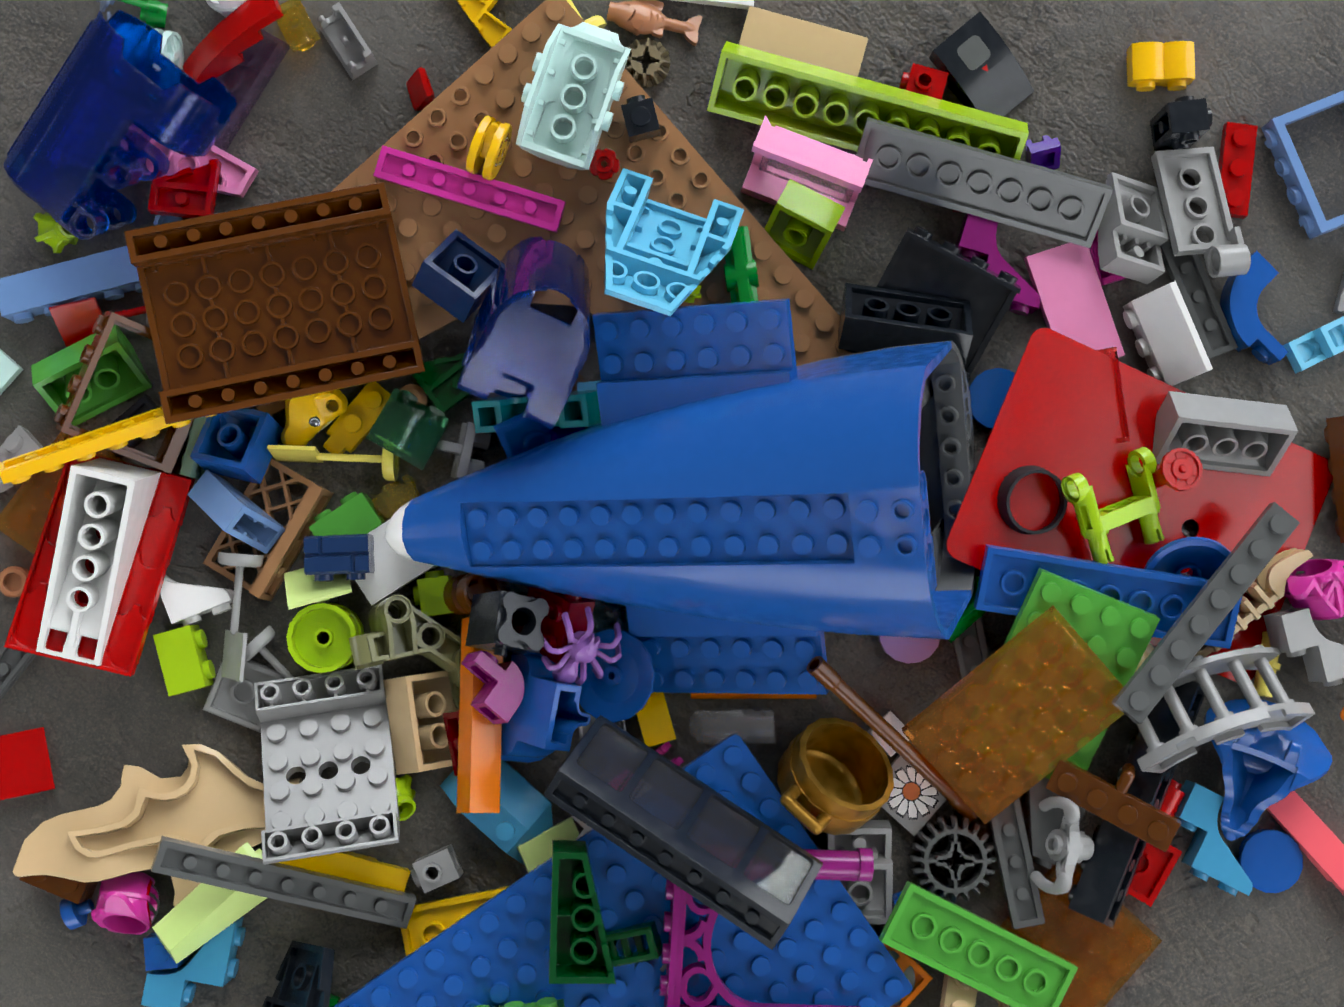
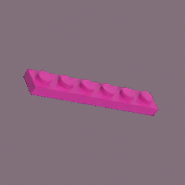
(469, 189)

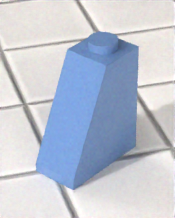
(235, 512)

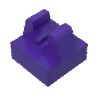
(1044, 153)

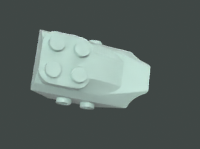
(572, 94)

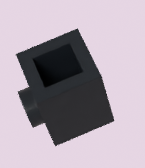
(640, 118)

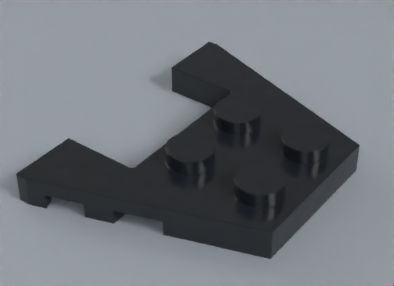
(303, 977)

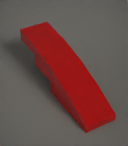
(226, 42)

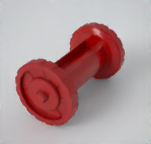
(1178, 470)

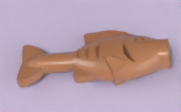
(647, 18)

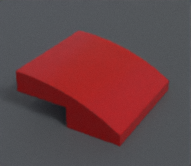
(24, 764)

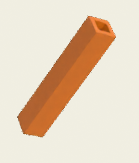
(477, 745)

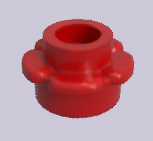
(608, 171)

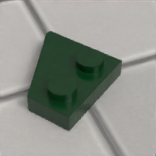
(441, 381)

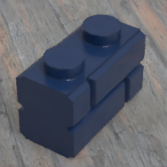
(339, 555)

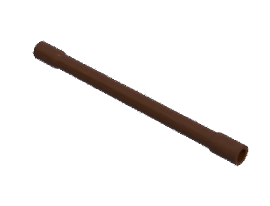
(831, 680)

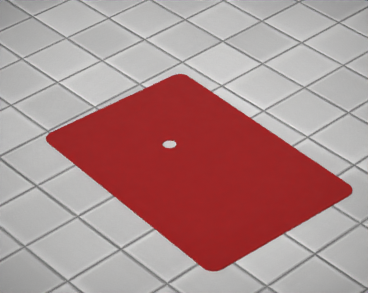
(1068, 421)

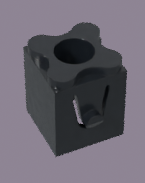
(506, 623)

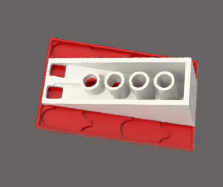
(100, 564)

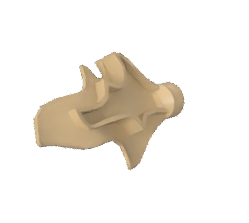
(205, 806)

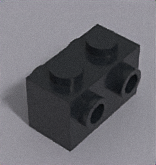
(1180, 123)

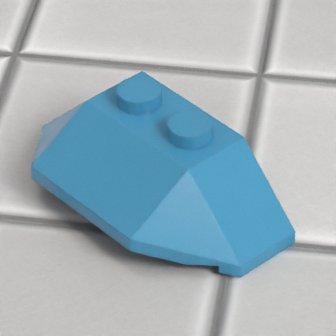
(521, 816)

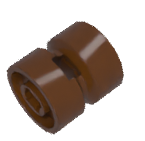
(461, 588)

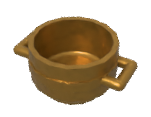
(834, 777)

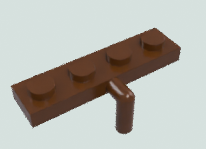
(1114, 803)

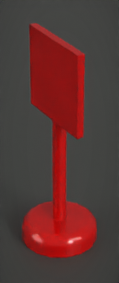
(77, 318)

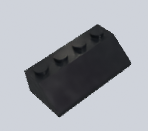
(890, 318)

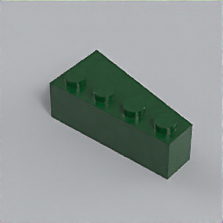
(577, 929)

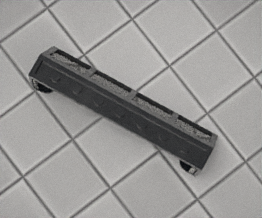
(685, 831)

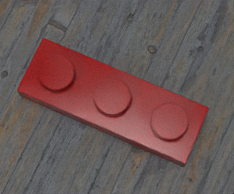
(1236, 165)

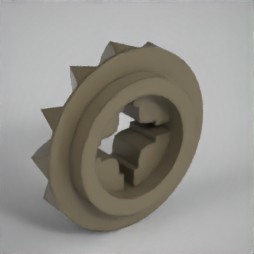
(656, 72)

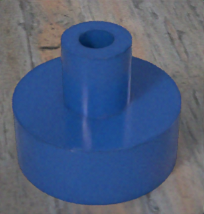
(75, 914)

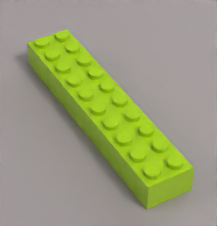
(836, 105)

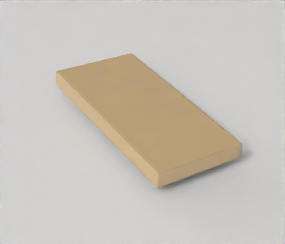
(803, 41)

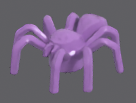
(582, 649)

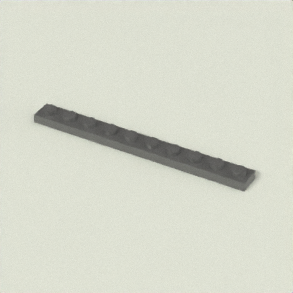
(1008, 826)

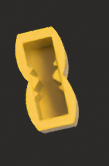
(1160, 65)

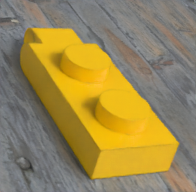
(357, 421)

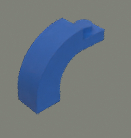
(1240, 309)

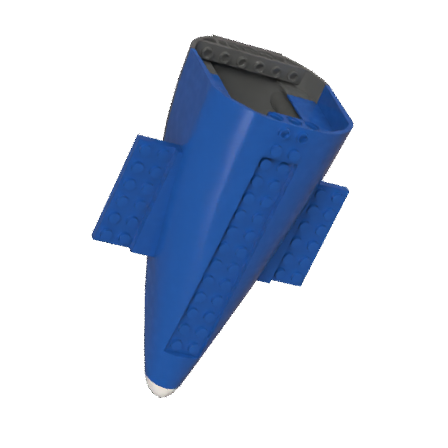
(732, 497)

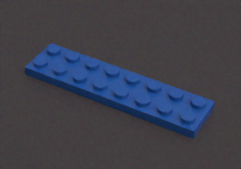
(1010, 572)

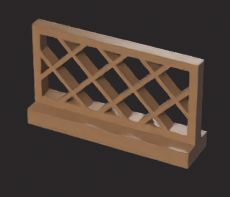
(290, 543)

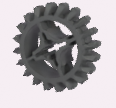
(981, 859)

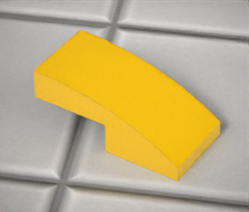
(656, 721)

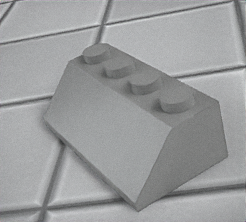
(1224, 432)

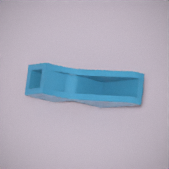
(1207, 850)
(212, 965)

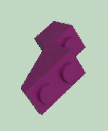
(979, 239)

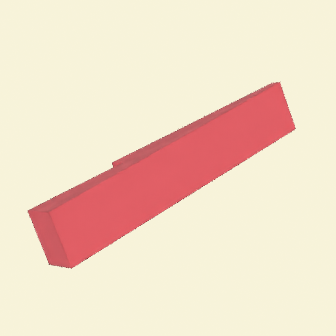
(1312, 836)

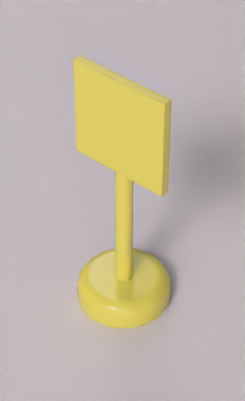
(291, 453)

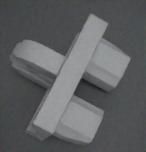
(467, 440)

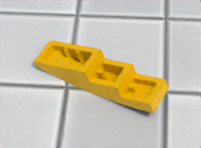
(356, 868)

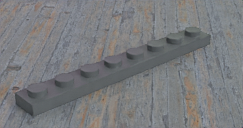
(1205, 613)
(282, 882)

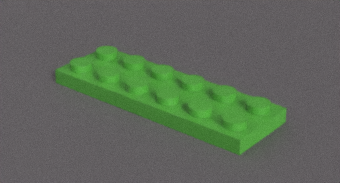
(976, 950)

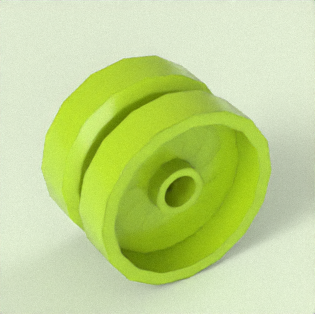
(306, 639)

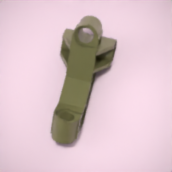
(402, 637)

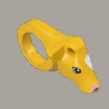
(310, 415)

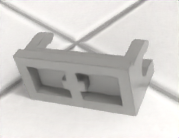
(347, 42)

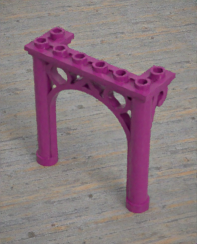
(836, 865)

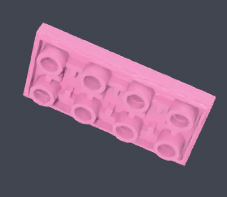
(1073, 296)

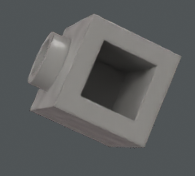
(436, 869)

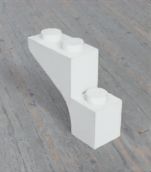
(188, 602)

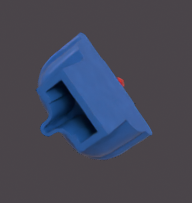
(545, 715)

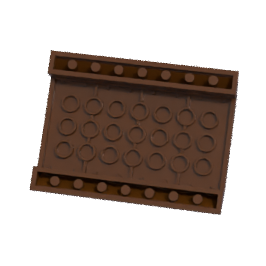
(276, 301)

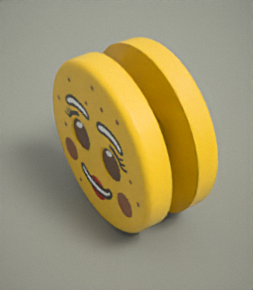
(489, 145)

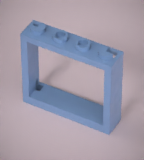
(1290, 167)

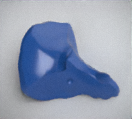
(1265, 769)

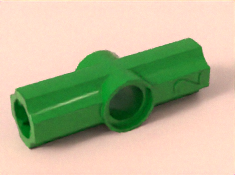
(741, 269)

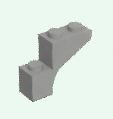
(1296, 635)

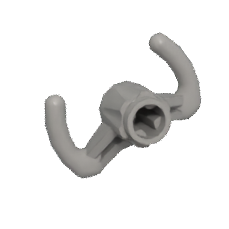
(1064, 846)

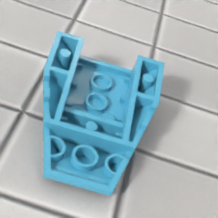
(660, 251)

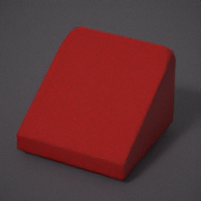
(420, 89)

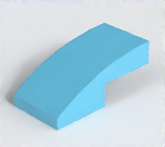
(1316, 345)

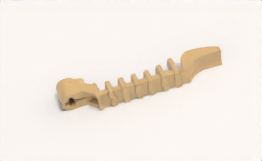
(1264, 593)

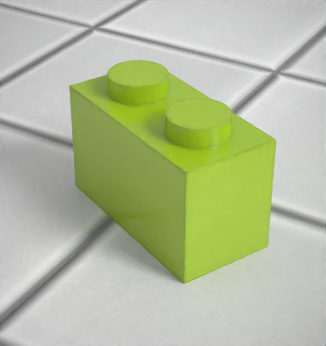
(184, 659)

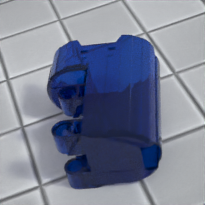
(100, 122)
(521, 348)

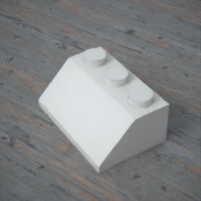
(1166, 335)

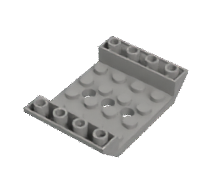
(321, 725)

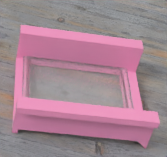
(822, 168)

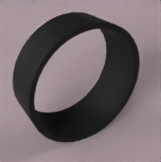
(1005, 491)

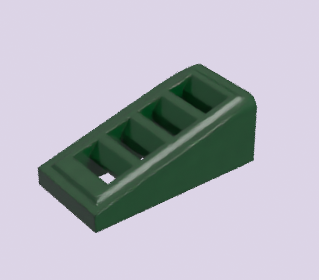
(636, 931)

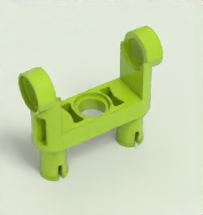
(1143, 505)

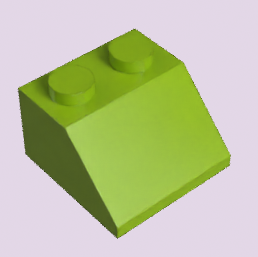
(803, 222)

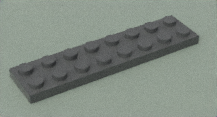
(983, 183)

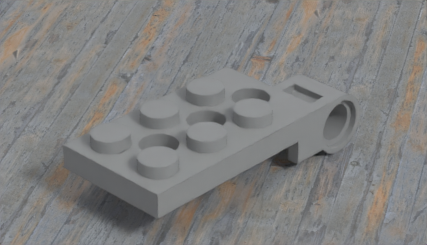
(1226, 250)

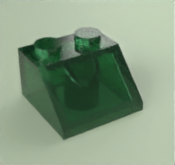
(408, 428)

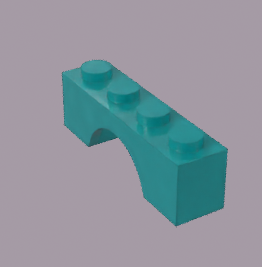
(579, 411)

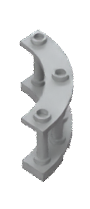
(1226, 726)

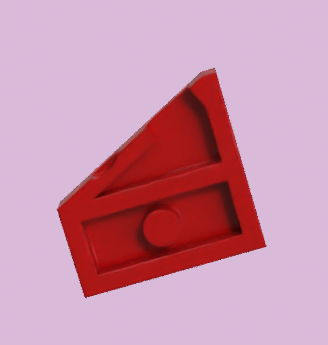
(186, 193)

